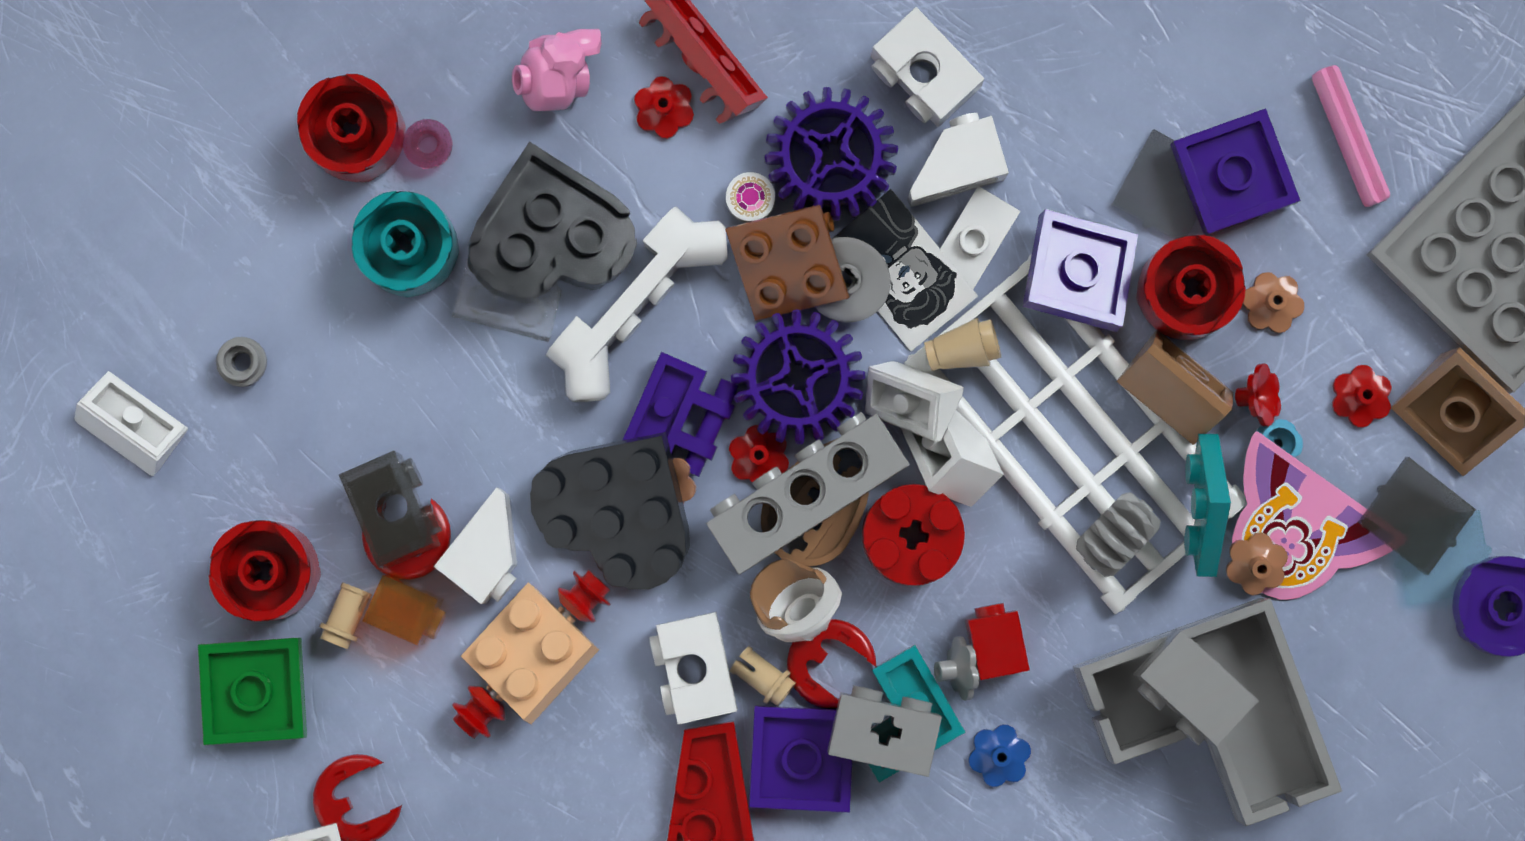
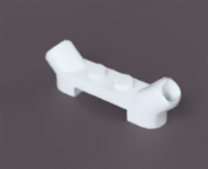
(584, 351)

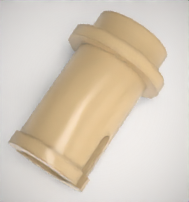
(345, 616)
(765, 679)

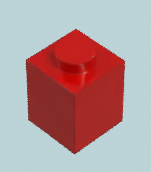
(997, 641)

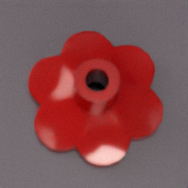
(667, 119)
(1261, 395)
(1350, 400)
(743, 448)

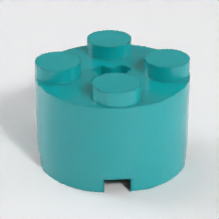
(376, 246)

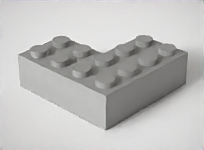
(1266, 754)

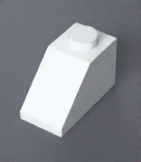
(961, 160)
(957, 465)
(484, 551)

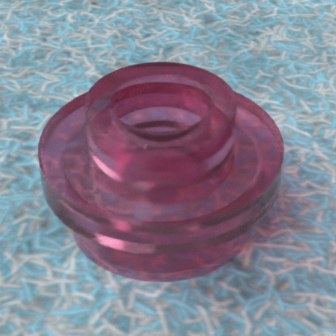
(417, 133)

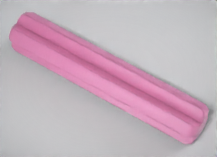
(1351, 136)

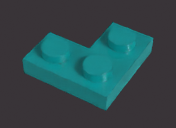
(1208, 505)
(910, 677)

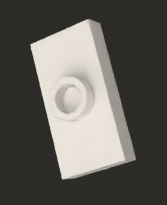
(978, 234)

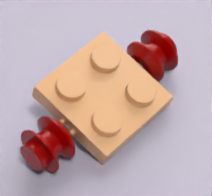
(530, 653)

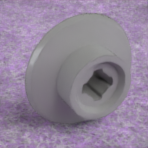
(868, 291)

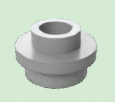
(226, 361)

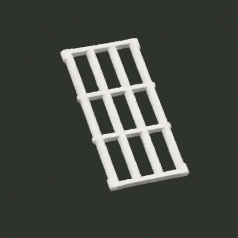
(1088, 484)

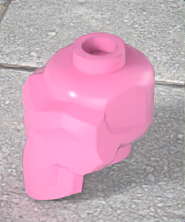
(556, 69)

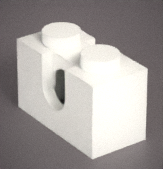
(919, 40)
(715, 691)

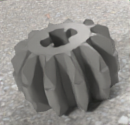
(1118, 534)

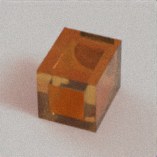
(405, 611)

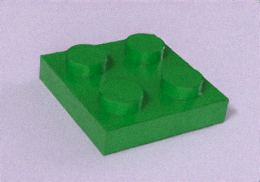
(252, 691)

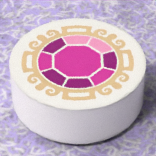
(750, 197)

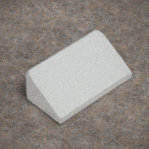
(911, 399)
(129, 423)

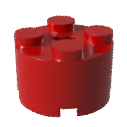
(351, 100)
(1218, 279)
(936, 518)
(236, 567)

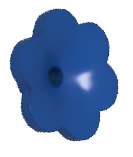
(989, 745)

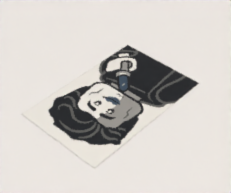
(924, 282)

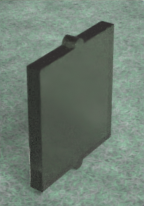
(1156, 190)
(1416, 516)

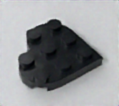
(547, 229)
(619, 506)

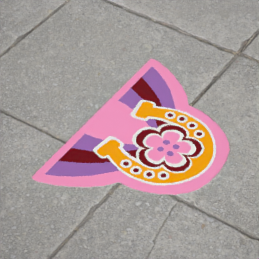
(1305, 517)

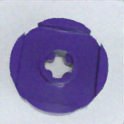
(1474, 603)

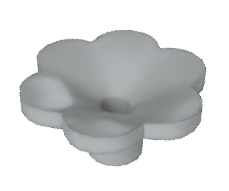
(959, 668)

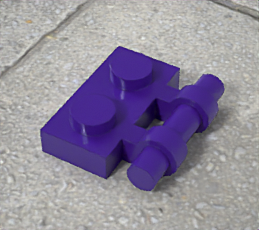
(667, 404)

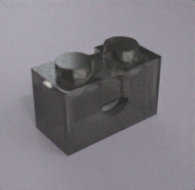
(369, 489)

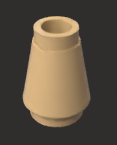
(964, 347)

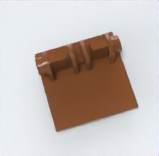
(788, 262)

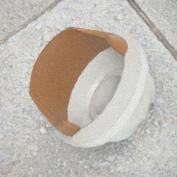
(794, 600)

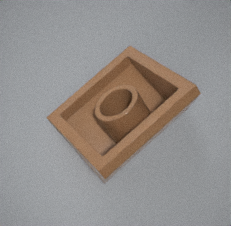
(1176, 388)
(1460, 410)

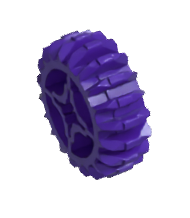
(813, 141)
(783, 336)

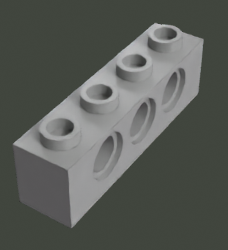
(880, 461)

